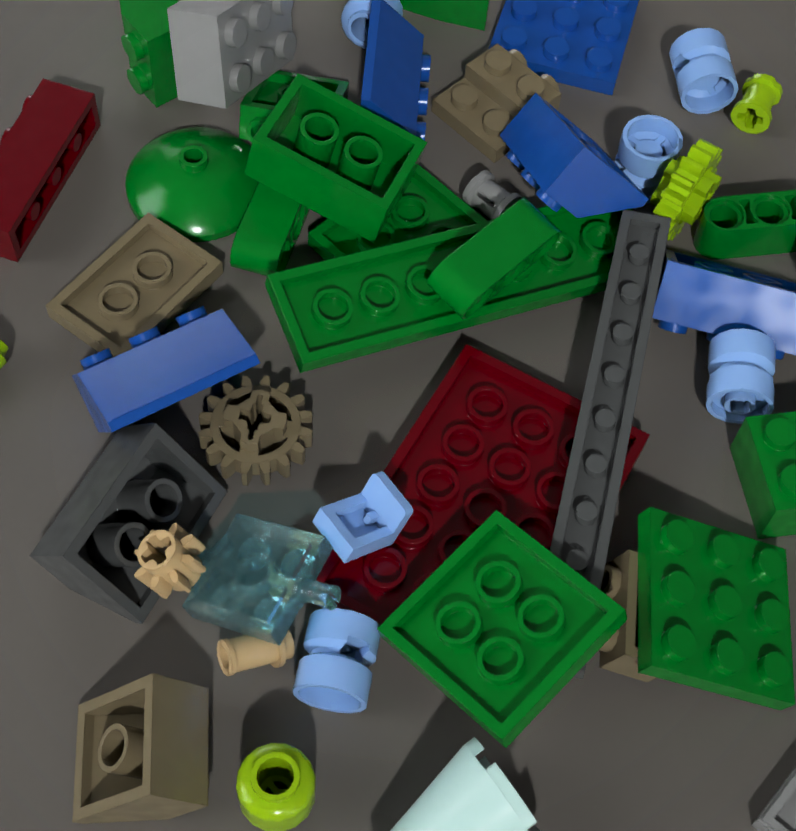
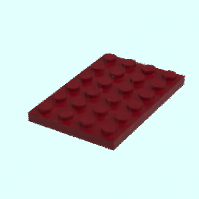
(476, 448)

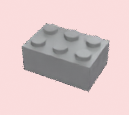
(228, 47)

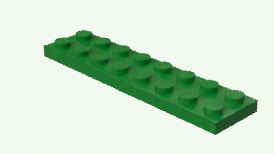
(383, 296)

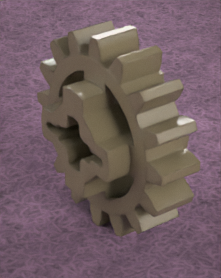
(275, 443)

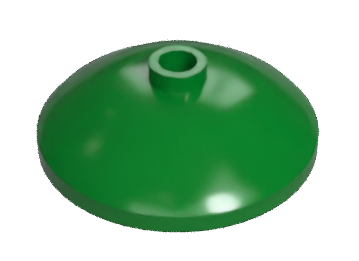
(192, 182)

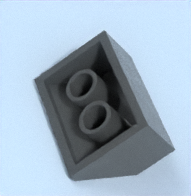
(132, 488)

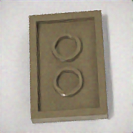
(135, 286)

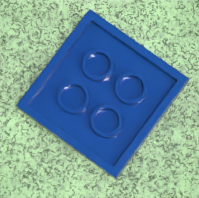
(569, 39)

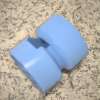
(703, 71)
(647, 149)
(740, 375)
(336, 670)

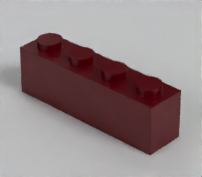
(40, 158)

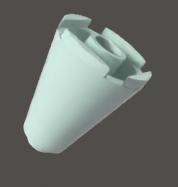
(468, 798)

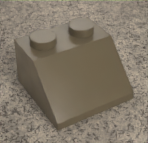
(142, 752)

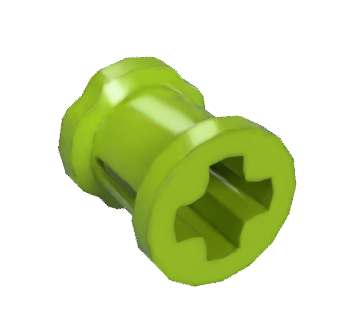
(754, 110)

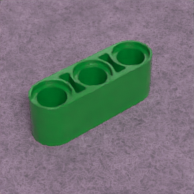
(747, 225)
(267, 232)
(493, 258)

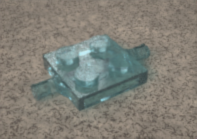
(261, 578)

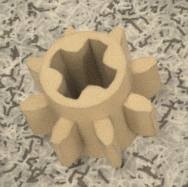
(169, 560)

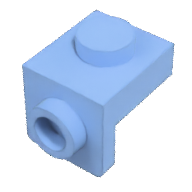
(365, 520)

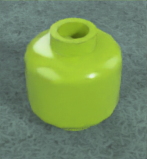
(270, 768)

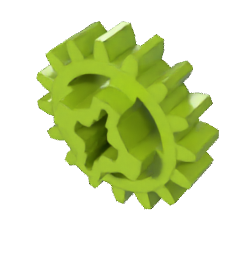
(688, 186)

